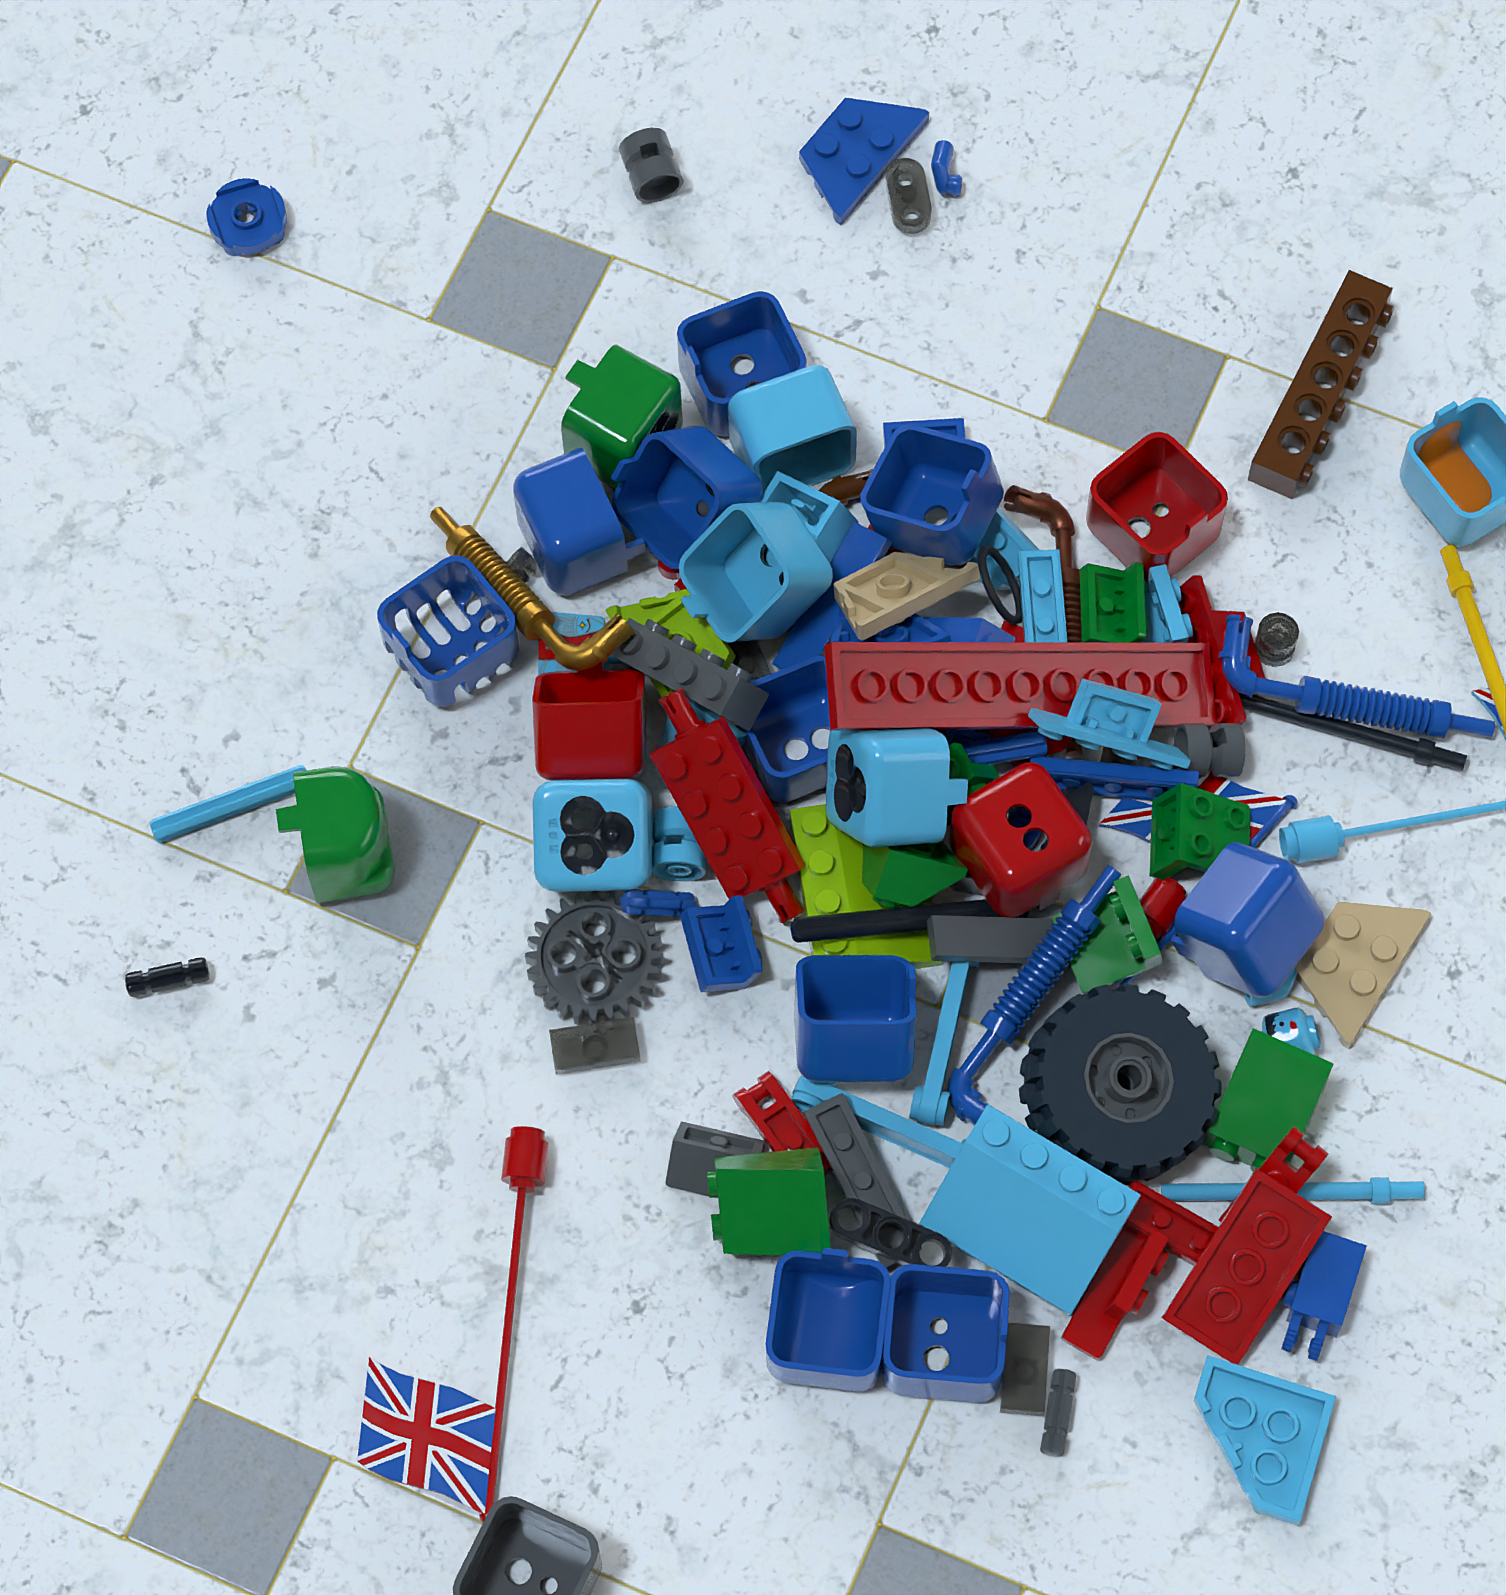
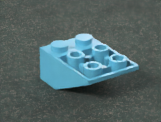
(821, 514)

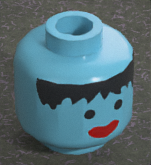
(1293, 1028)

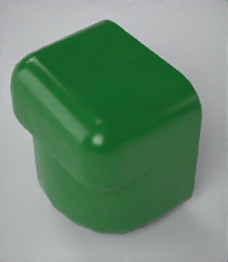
(341, 833)

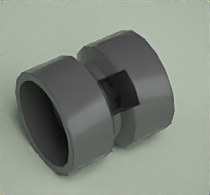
(651, 165)
(1212, 749)

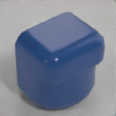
(827, 1320)

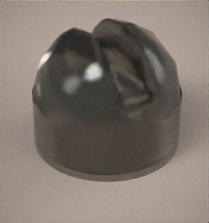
(521, 563)

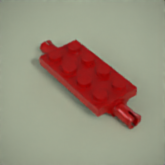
(727, 808)

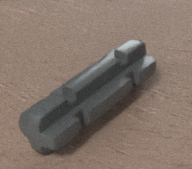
(1058, 1412)

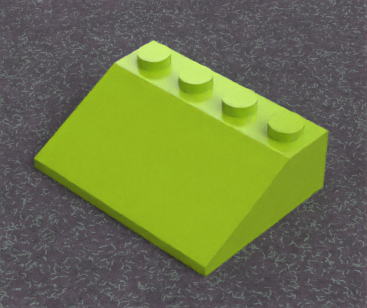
(834, 885)

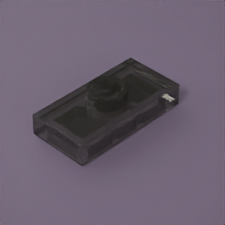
(594, 1045)
(1025, 1369)

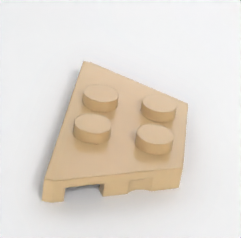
(897, 589)
(1357, 960)

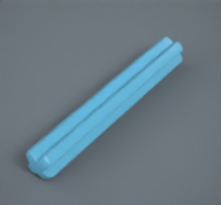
(224, 805)

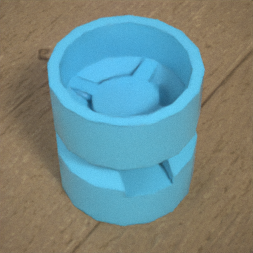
(677, 851)

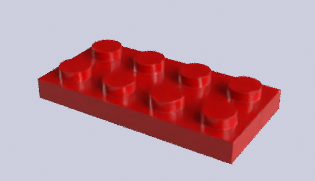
(1246, 1267)

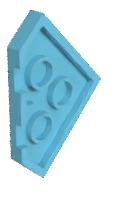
(1266, 1433)

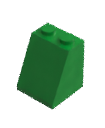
(1265, 1098)
(770, 1202)

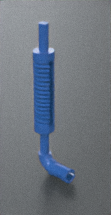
(1342, 700)
(1026, 990)

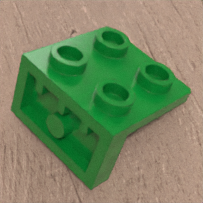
(1193, 829)
(1119, 944)

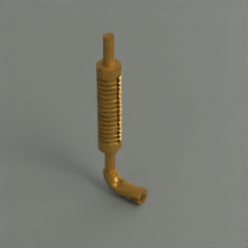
(531, 615)

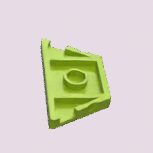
(674, 616)

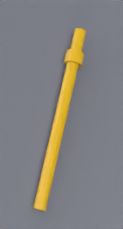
(1461, 587)

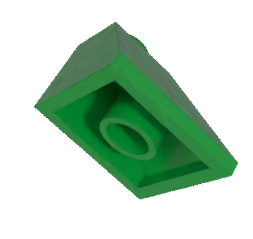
(909, 872)

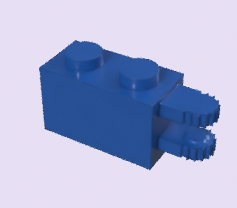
(1323, 1291)

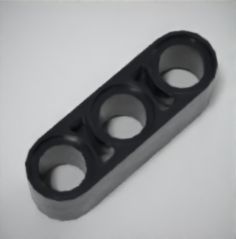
(875, 1218)

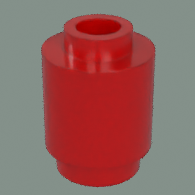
(1161, 904)

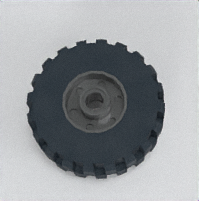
(1121, 1082)

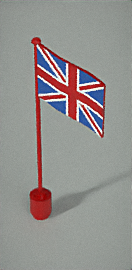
(434, 1432)

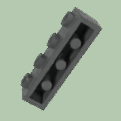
(700, 675)

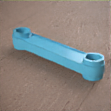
(931, 1102)
(882, 1122)

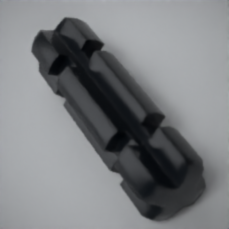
(167, 977)

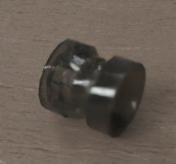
(1275, 649)

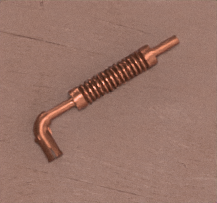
(1062, 528)

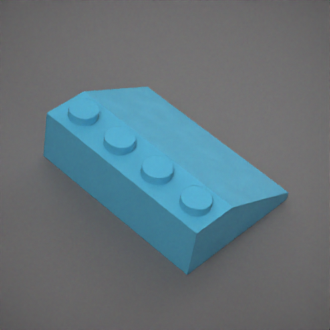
(1029, 1209)

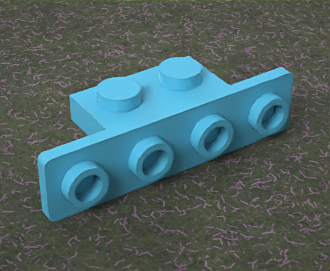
(1113, 720)

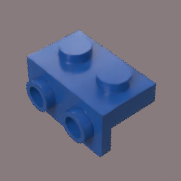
(722, 945)

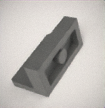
(695, 1151)

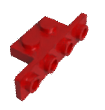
(1210, 628)
(1115, 1290)

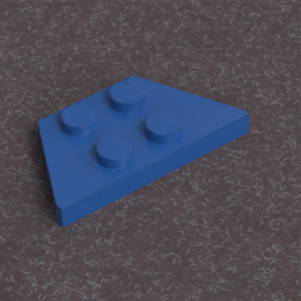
(856, 149)

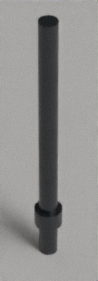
(1423, 751)

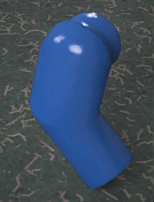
(940, 169)

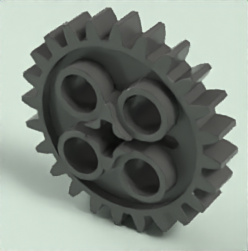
(566, 982)

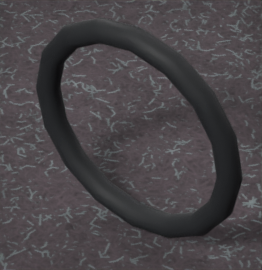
(982, 566)

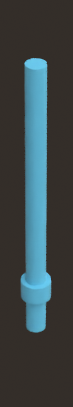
(1378, 1190)

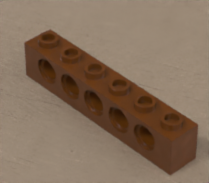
(1356, 299)

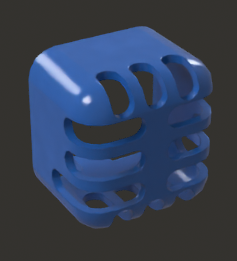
(462, 582)

